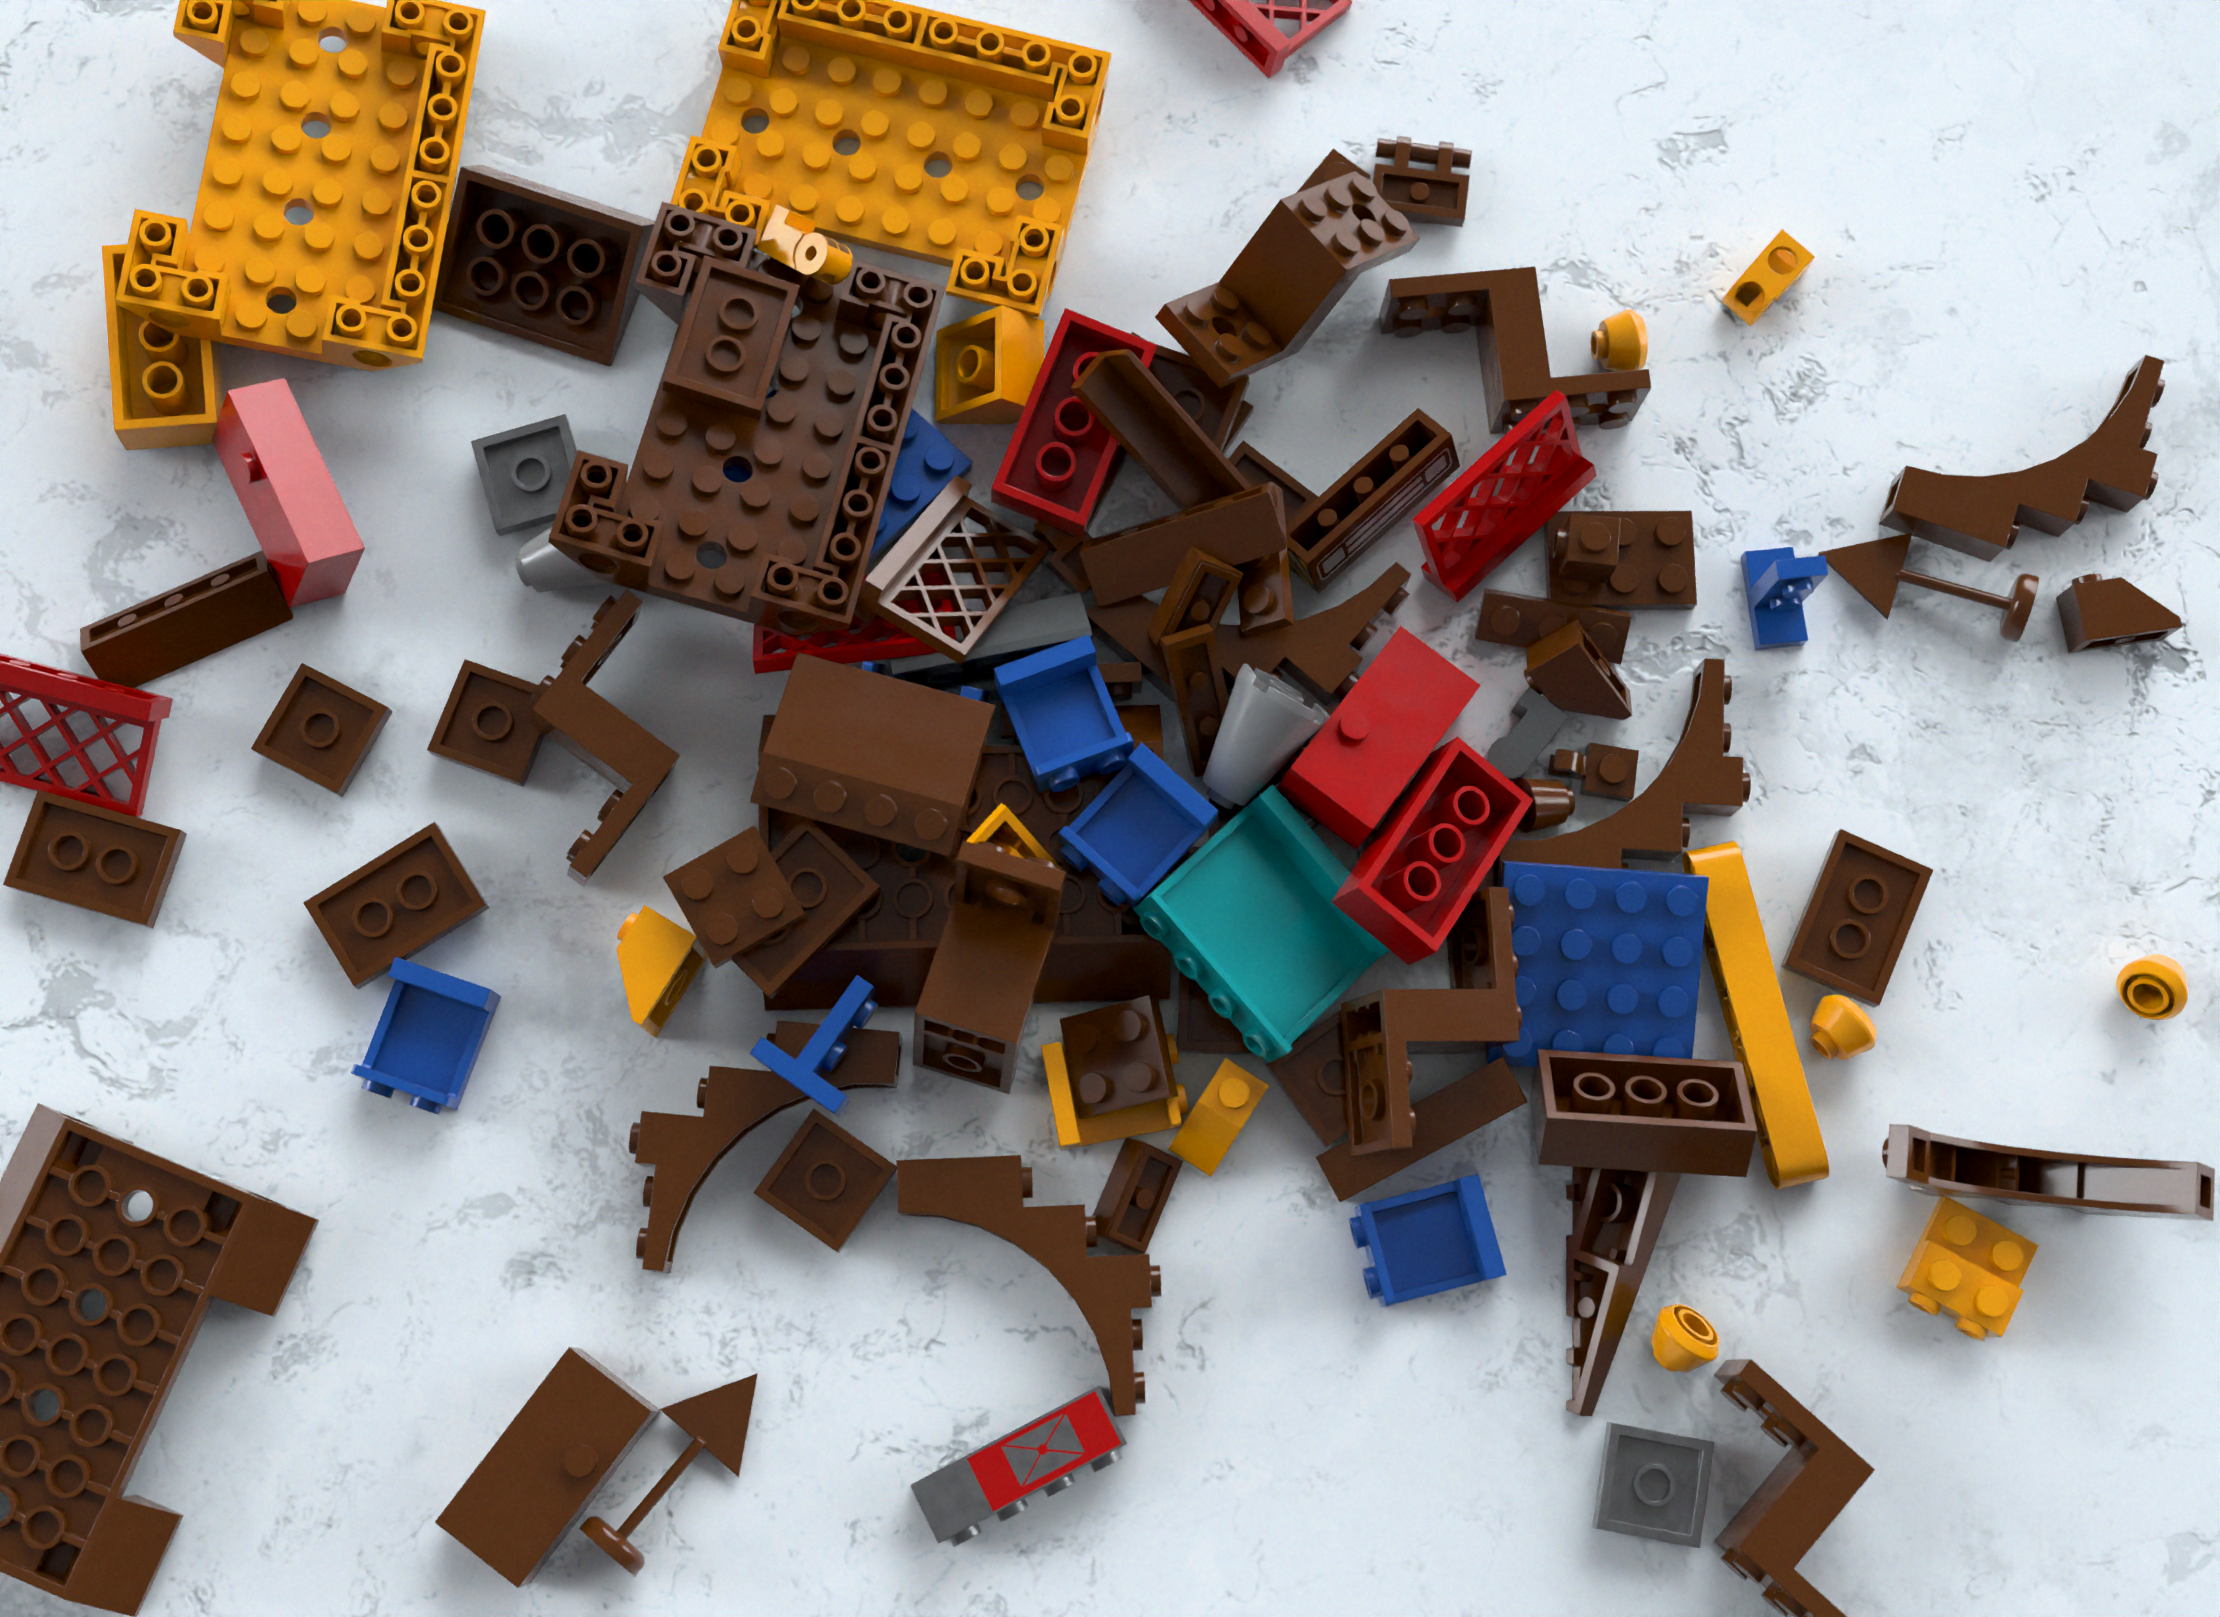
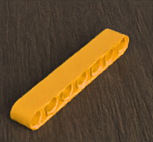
(1757, 1019)

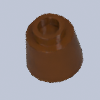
(1550, 804)

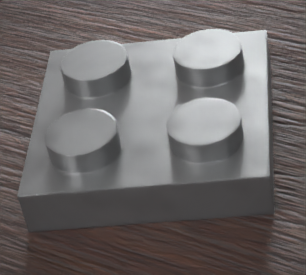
(526, 472)
(1653, 1484)

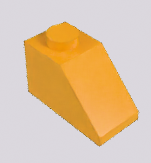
(1218, 1117)

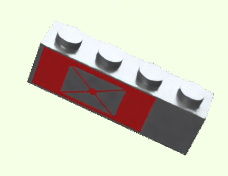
(1018, 1465)

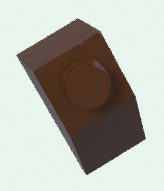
(2111, 614)
(1576, 675)

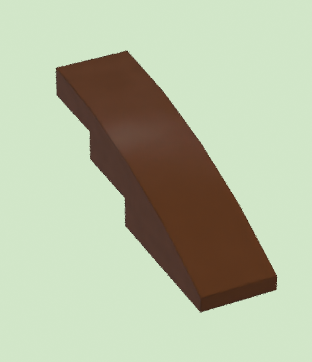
(1439, 1122)

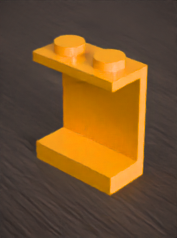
(1113, 1126)

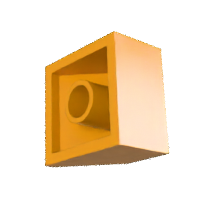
(987, 367)
(656, 966)

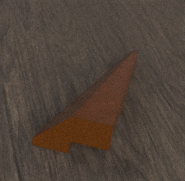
(1607, 1254)

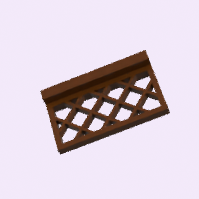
(914, 555)

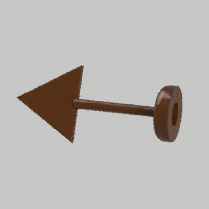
(1877, 568)
(715, 1422)

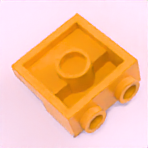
(1967, 1270)

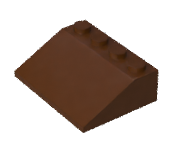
(540, 263)
(873, 754)

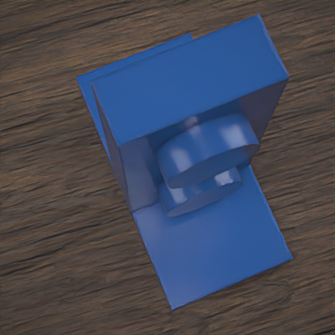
(1775, 592)
(823, 1049)

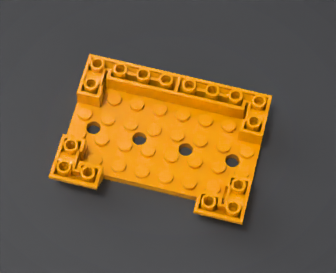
(911, 93)
(373, 183)

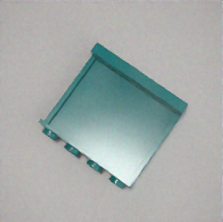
(1260, 925)

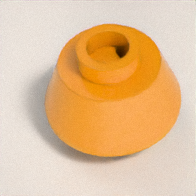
(1620, 342)
(2153, 987)
(1841, 1029)
(1683, 1339)

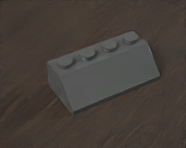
(1014, 635)

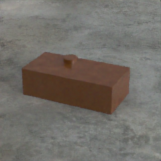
(1642, 1113)
(547, 1467)

